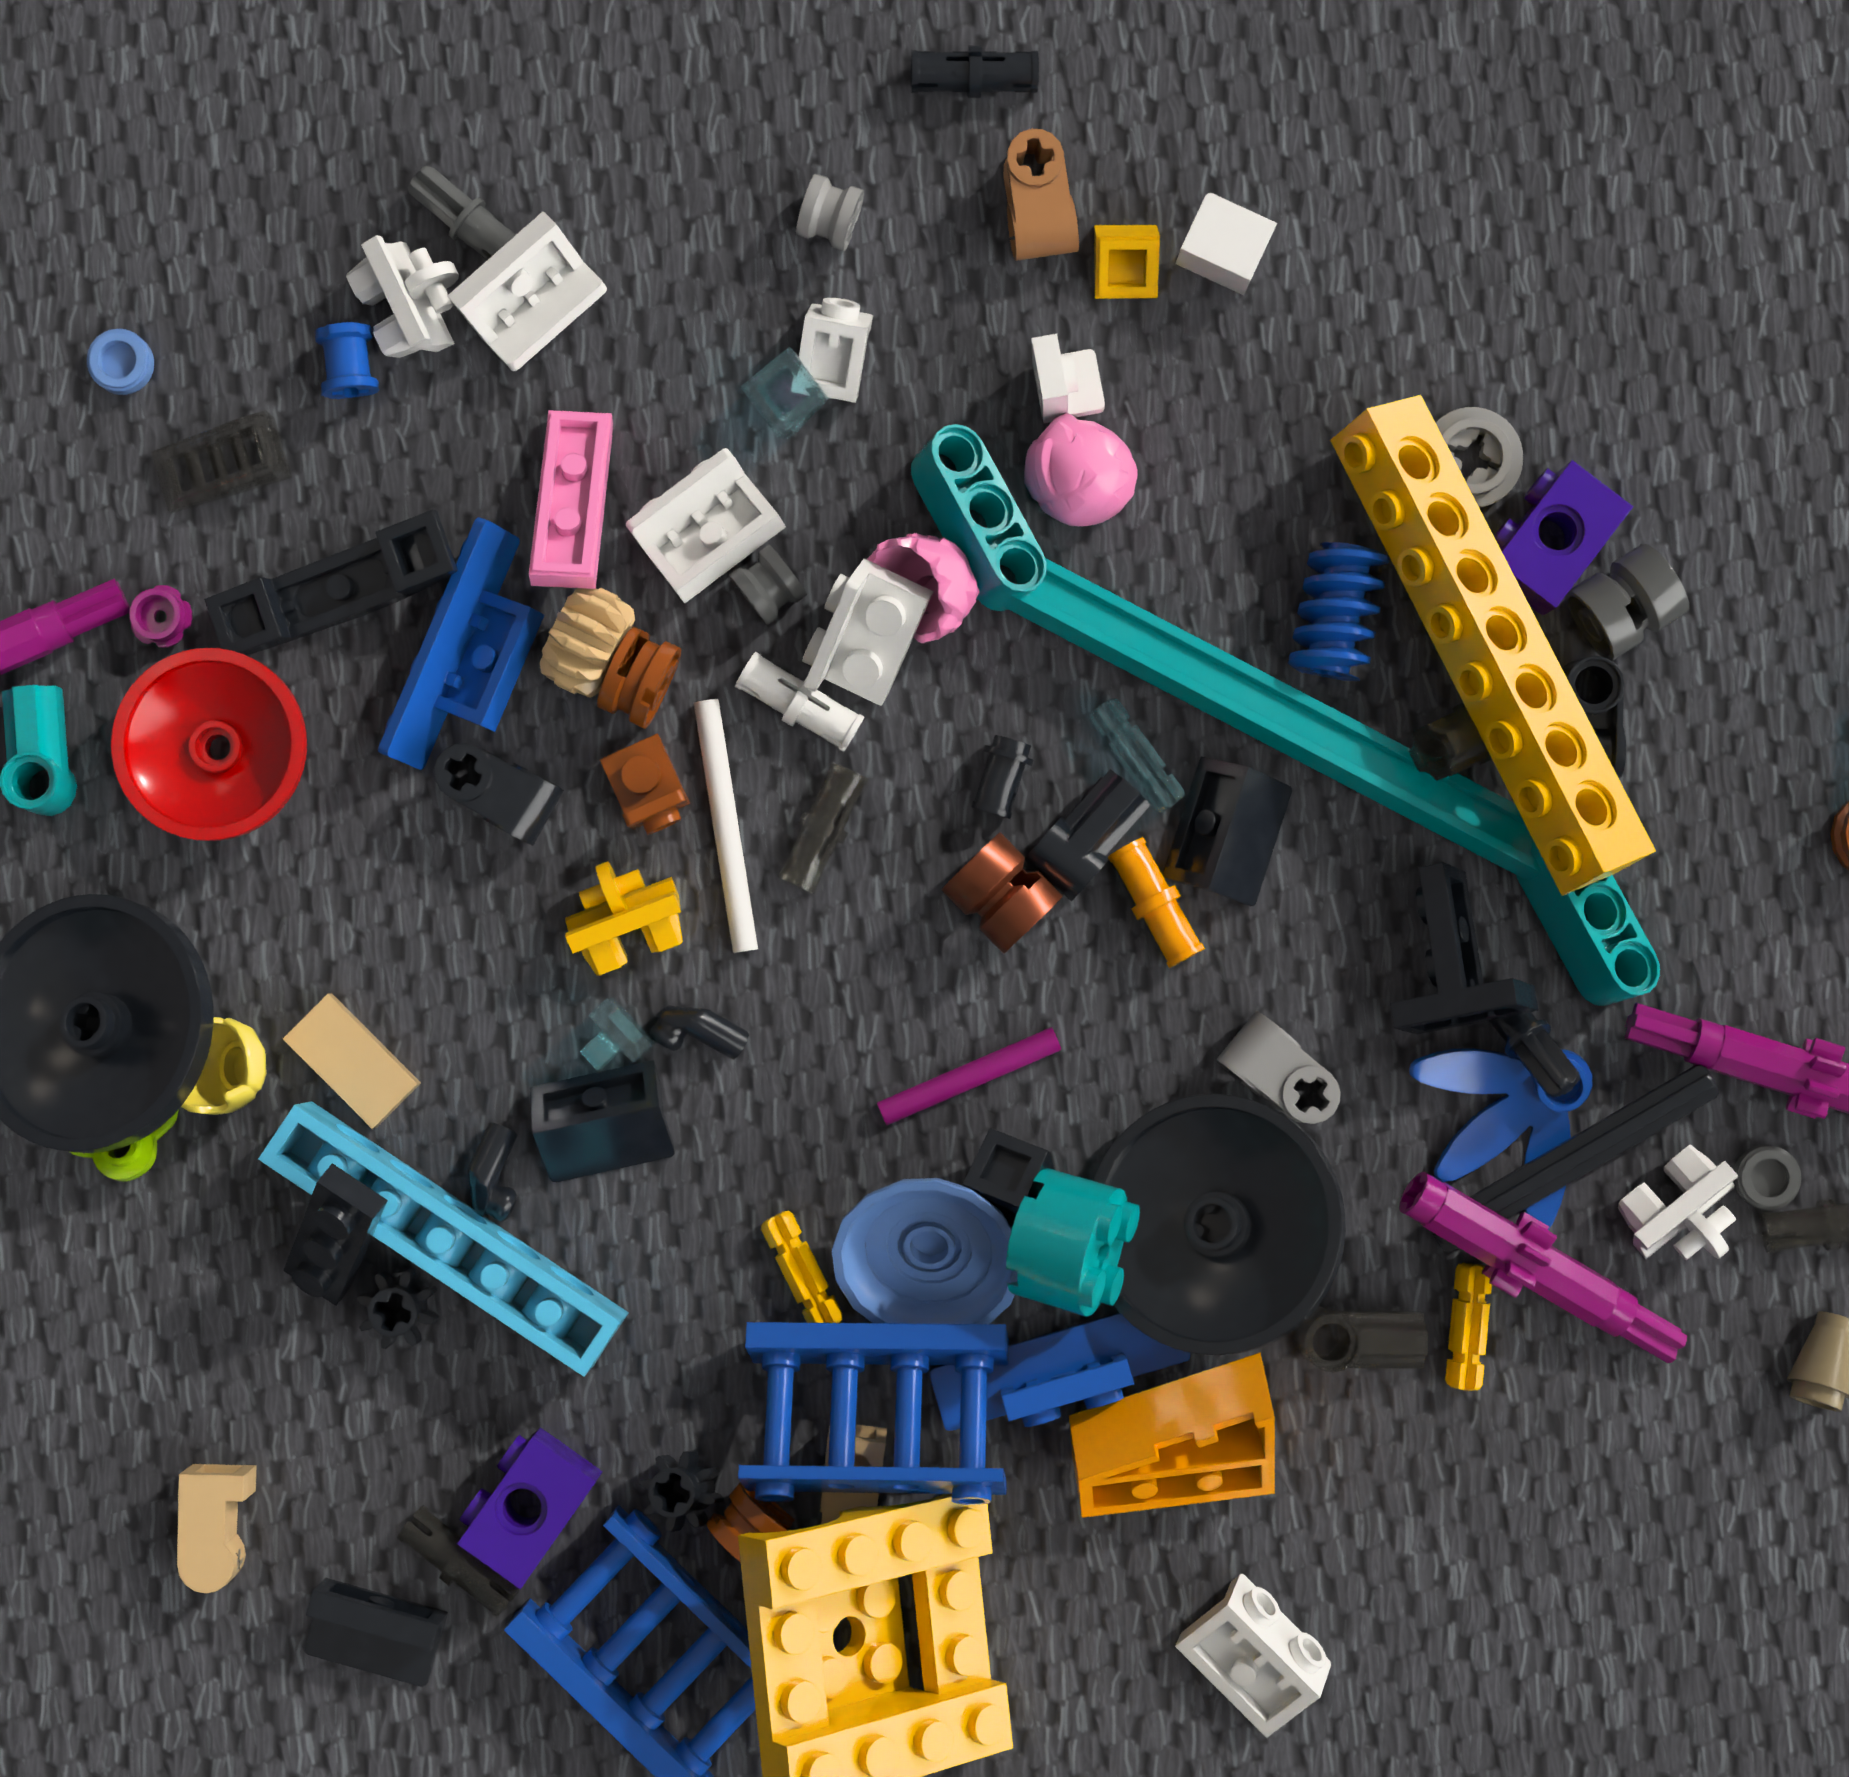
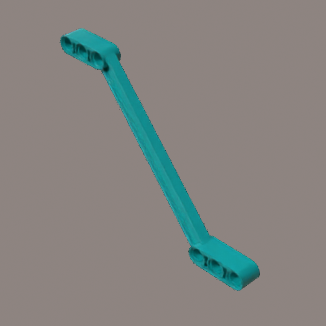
(1272, 713)

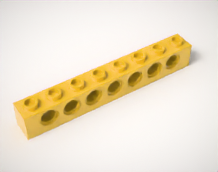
(1491, 644)

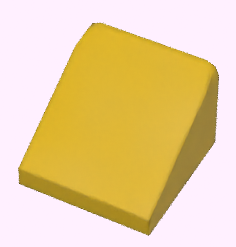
(1126, 261)

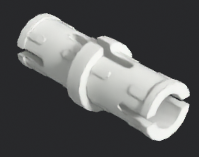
(798, 703)

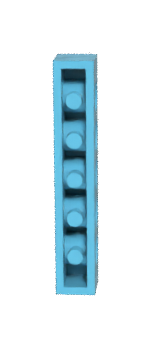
(452, 1240)

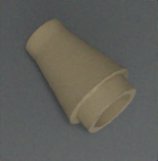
(1822, 1365)

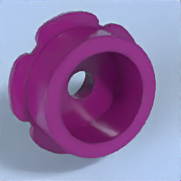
(144, 611)

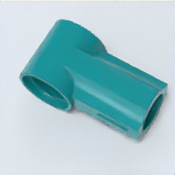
(34, 743)

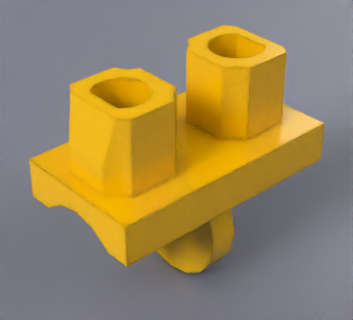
(598, 928)

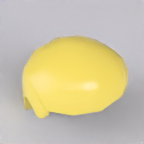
(231, 1072)

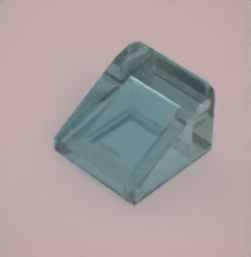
(785, 394)

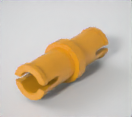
(1156, 902)

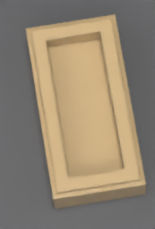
(352, 1061)

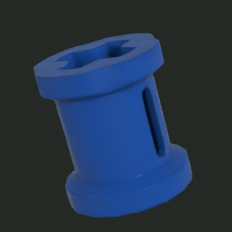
(346, 360)

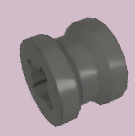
(768, 584)

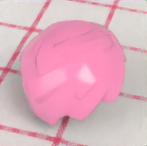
(1079, 471)
(936, 566)

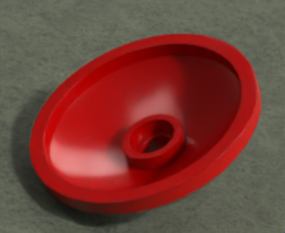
(166, 738)

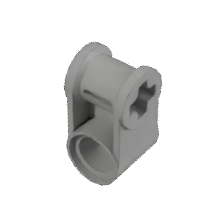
(1273, 1063)

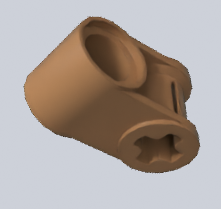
(1040, 206)

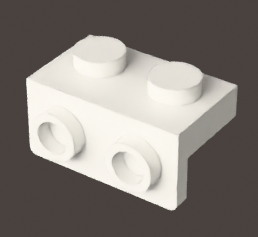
(527, 292)
(704, 524)

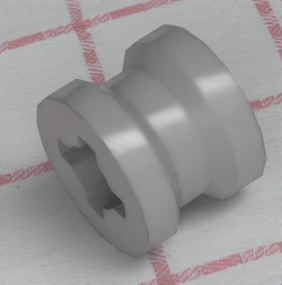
(829, 212)

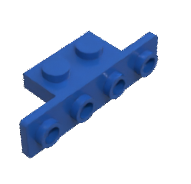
(468, 651)
(1059, 1369)

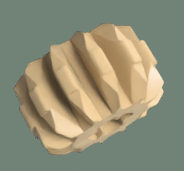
(585, 640)

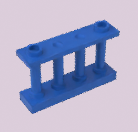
(845, 1352)
(592, 1674)

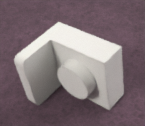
(835, 346)
(1066, 380)

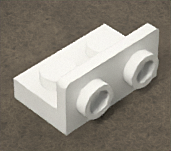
(868, 632)
(1256, 1656)

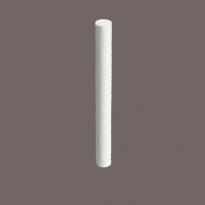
(725, 825)

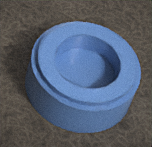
(120, 361)

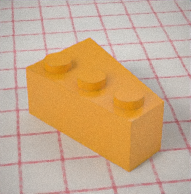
(1178, 1443)

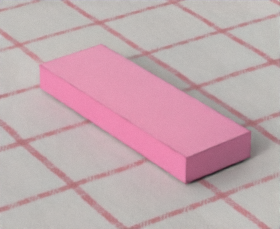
(571, 500)

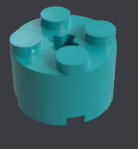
(1071, 1243)

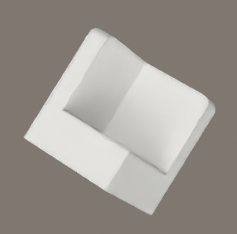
(1225, 243)

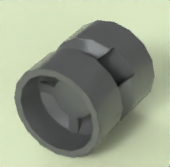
(1635, 597)

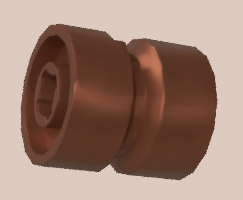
(1002, 892)

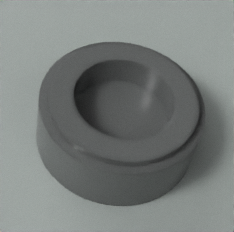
(1767, 1177)

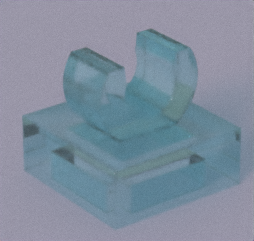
(618, 1034)

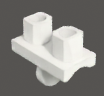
(413, 291)
(1702, 1188)

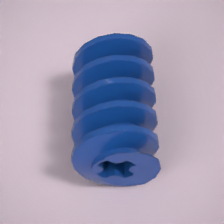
(1336, 610)

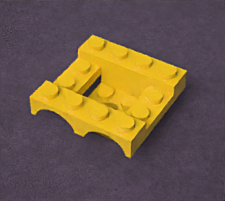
(855, 1706)

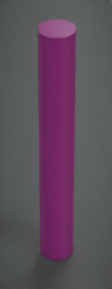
(969, 1076)

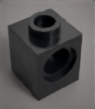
(1006, 1171)

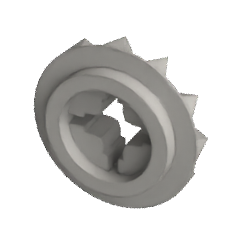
(1498, 445)

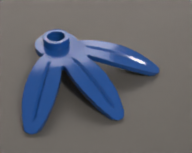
(1505, 1119)

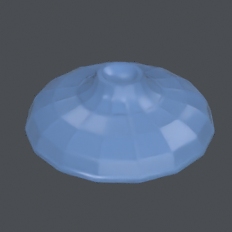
(924, 1255)

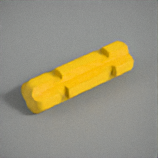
(800, 1269)
(1468, 1328)

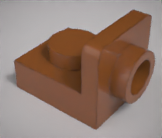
(646, 785)

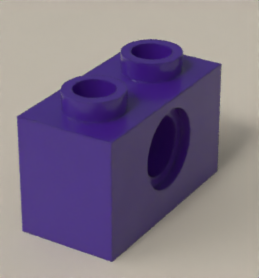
(1585, 513)
(517, 1543)

